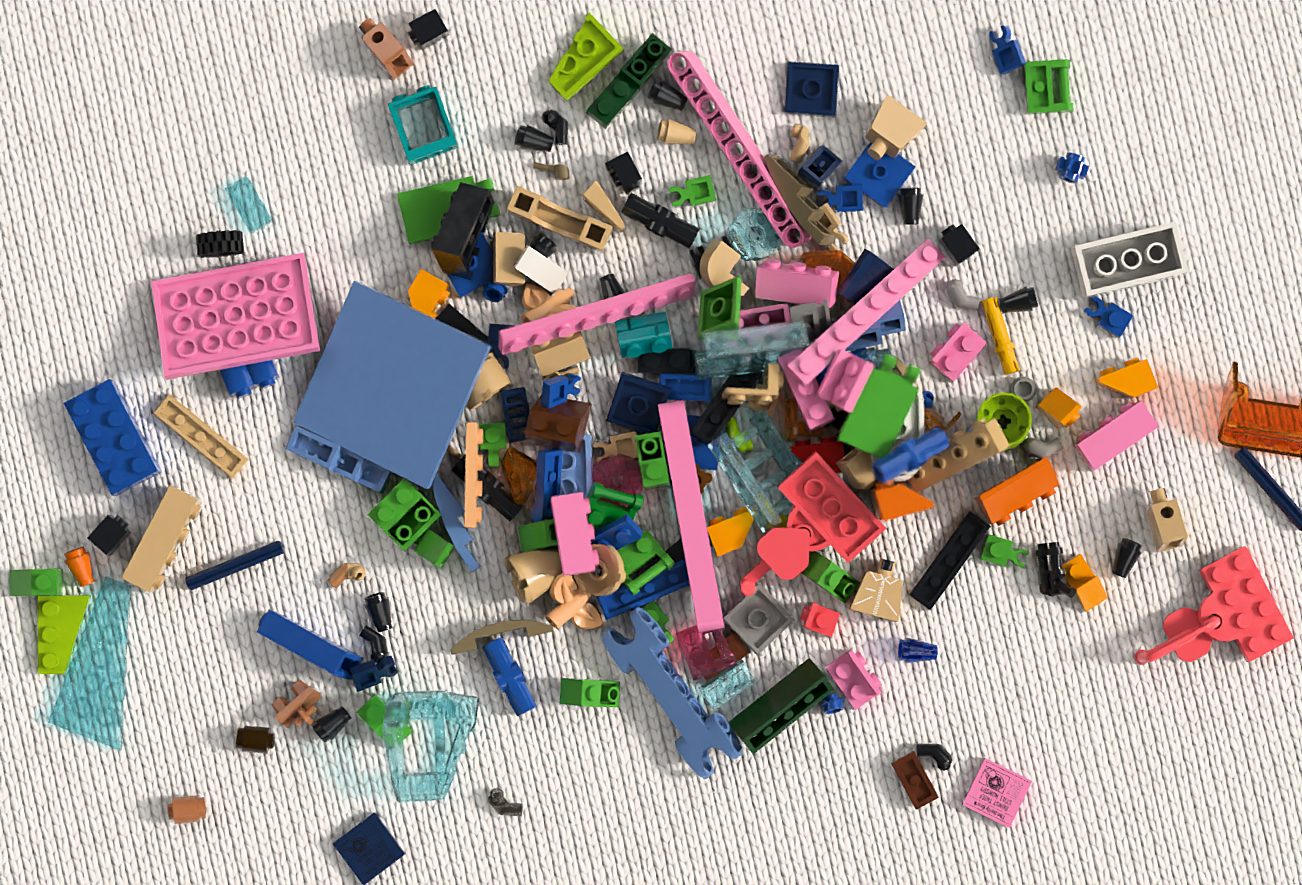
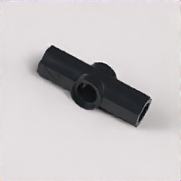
(660, 220)
(492, 491)

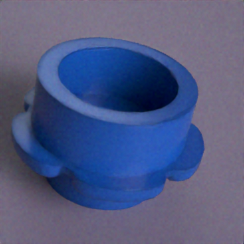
(493, 291)
(832, 704)

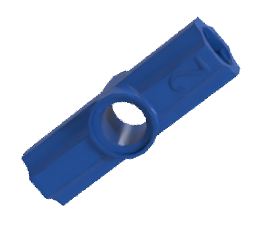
(910, 455)
(509, 676)

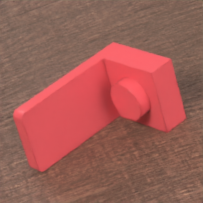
(819, 619)

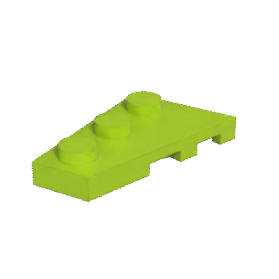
(588, 55)
(58, 629)

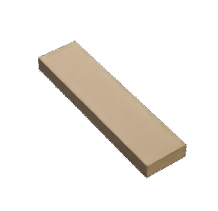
(200, 436)

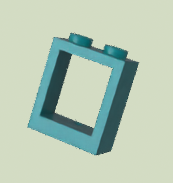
(429, 150)

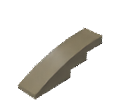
(794, 193)

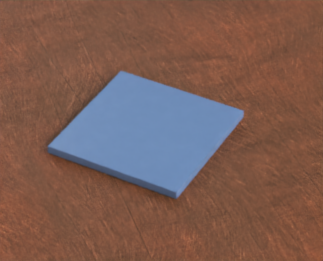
(392, 384)

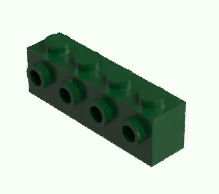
(779, 704)

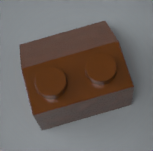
(559, 426)

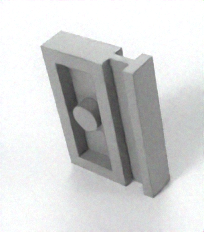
(815, 316)

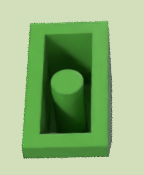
(434, 548)
(36, 582)
(373, 714)

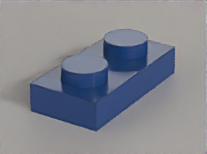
(618, 533)

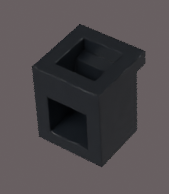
(624, 173)

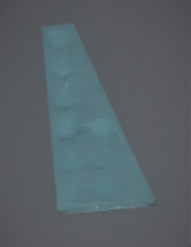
(96, 680)

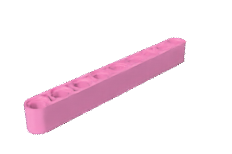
(728, 142)
(691, 516)

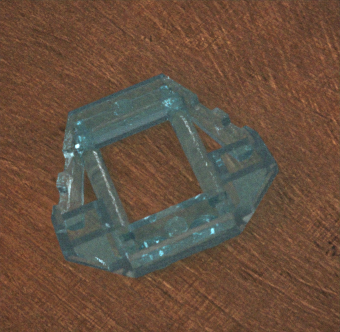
(420, 705)

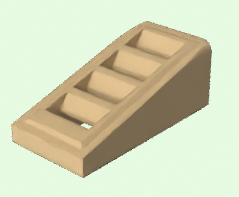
(601, 204)

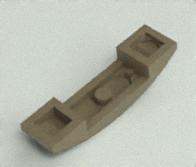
(470, 643)

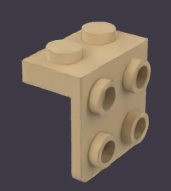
(772, 382)

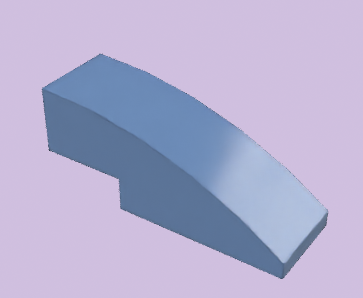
(891, 322)

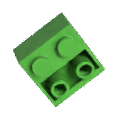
(404, 514)

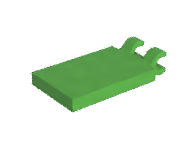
(425, 206)
(881, 408)

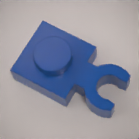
(1008, 54)
(847, 197)
(1112, 318)
(557, 389)

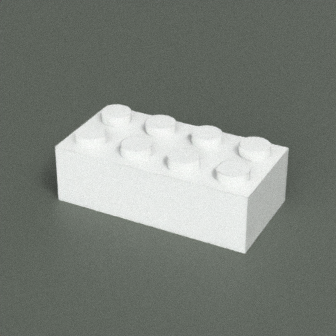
(1129, 260)

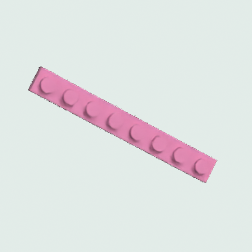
(865, 312)
(596, 314)

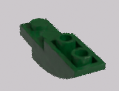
(629, 81)

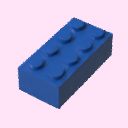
(112, 437)

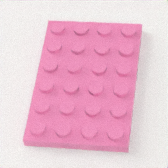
(235, 316)

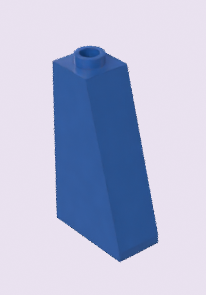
(308, 644)

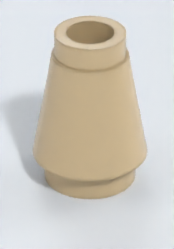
(675, 133)

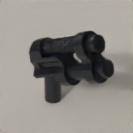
(1052, 580)

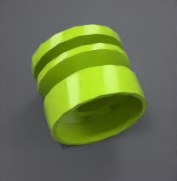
(1013, 410)

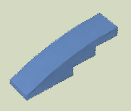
(338, 459)
(451, 512)

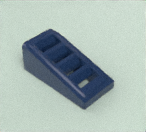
(521, 391)

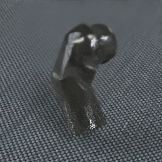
(502, 806)

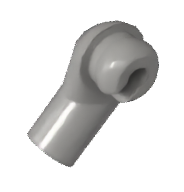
(959, 297)
(1040, 449)

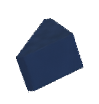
(819, 167)

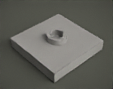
(758, 619)

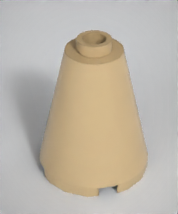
(533, 572)

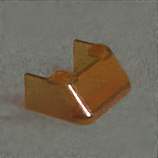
(1256, 422)

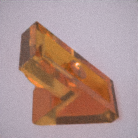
(520, 474)

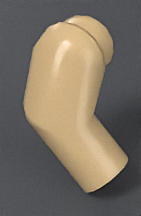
(802, 143)

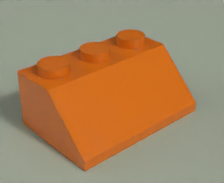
(1018, 492)
(896, 500)

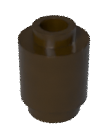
(255, 739)

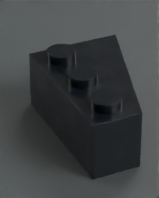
(461, 229)

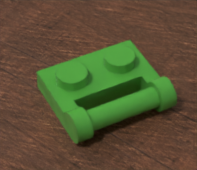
(1040, 89)
(639, 554)

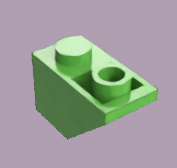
(653, 461)
(537, 536)
(830, 577)
(589, 692)

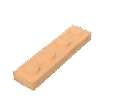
(472, 486)

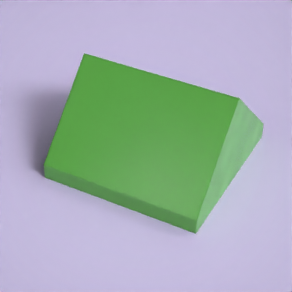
(720, 307)

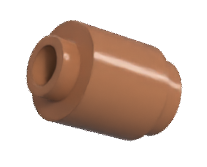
(187, 809)

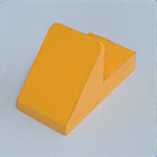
(1087, 585)

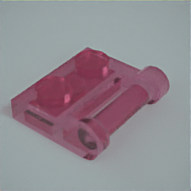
(698, 653)

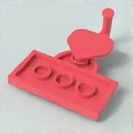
(829, 512)
(1241, 611)

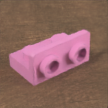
(957, 351)
(845, 380)
(853, 678)

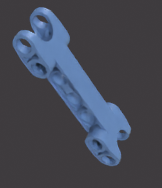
(674, 696)

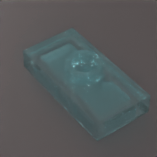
(249, 204)
(727, 684)

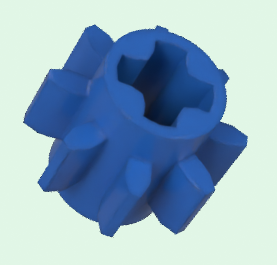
(1072, 168)

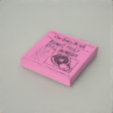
(997, 792)

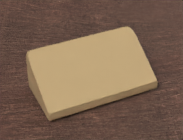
(506, 252)

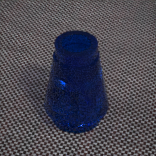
(916, 651)

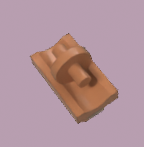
(300, 708)

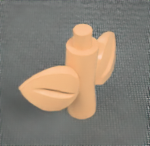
(541, 304)
(572, 605)

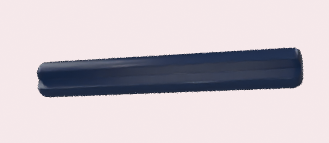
(1270, 486)
(234, 565)

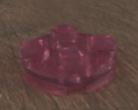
(616, 466)

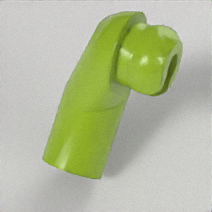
(733, 430)

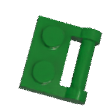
(604, 512)

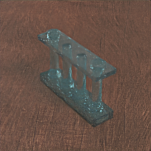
(748, 348)
(740, 473)

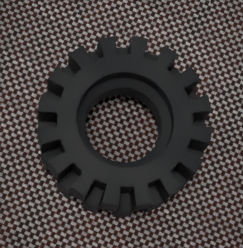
(219, 243)

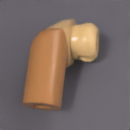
(346, 571)

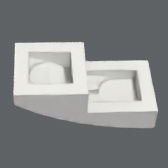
(540, 269)

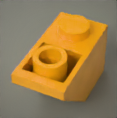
(427, 293)
(1129, 381)
(1059, 408)
(730, 533)

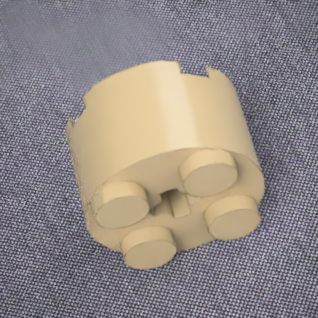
(490, 382)

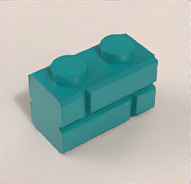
(643, 335)

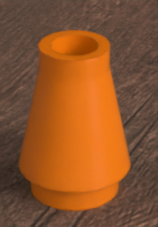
(80, 565)

